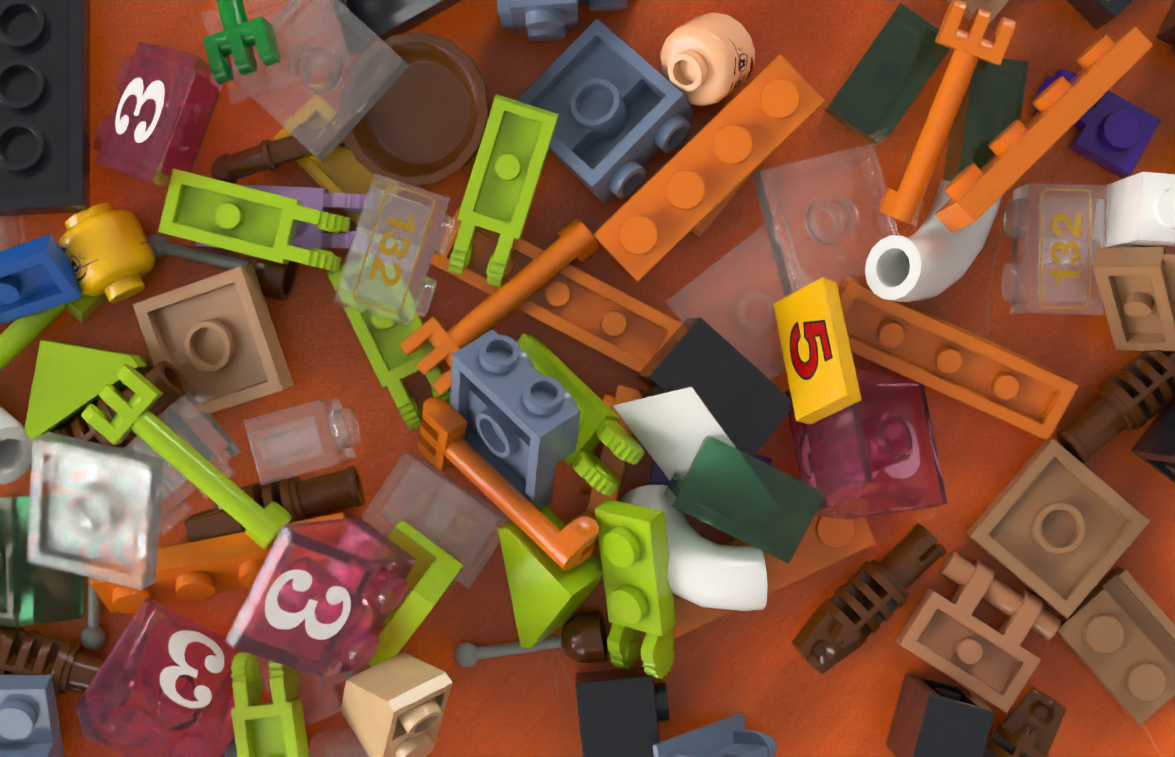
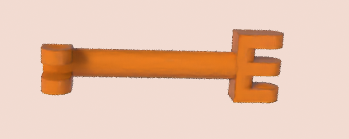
(968, 49)
(573, 243)
(444, 445)

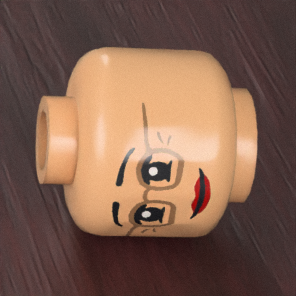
(708, 58)

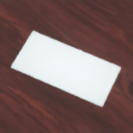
(671, 427)

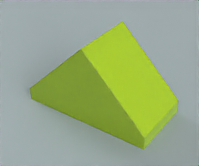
(70, 379)
(539, 588)

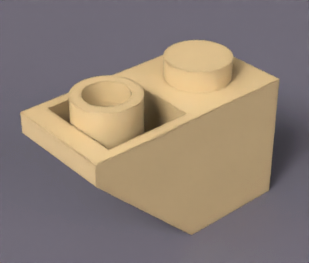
(397, 706)

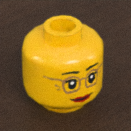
(108, 252)

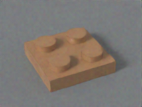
(217, 339)
(1057, 527)

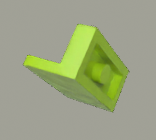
(426, 584)

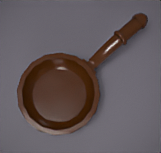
(413, 133)

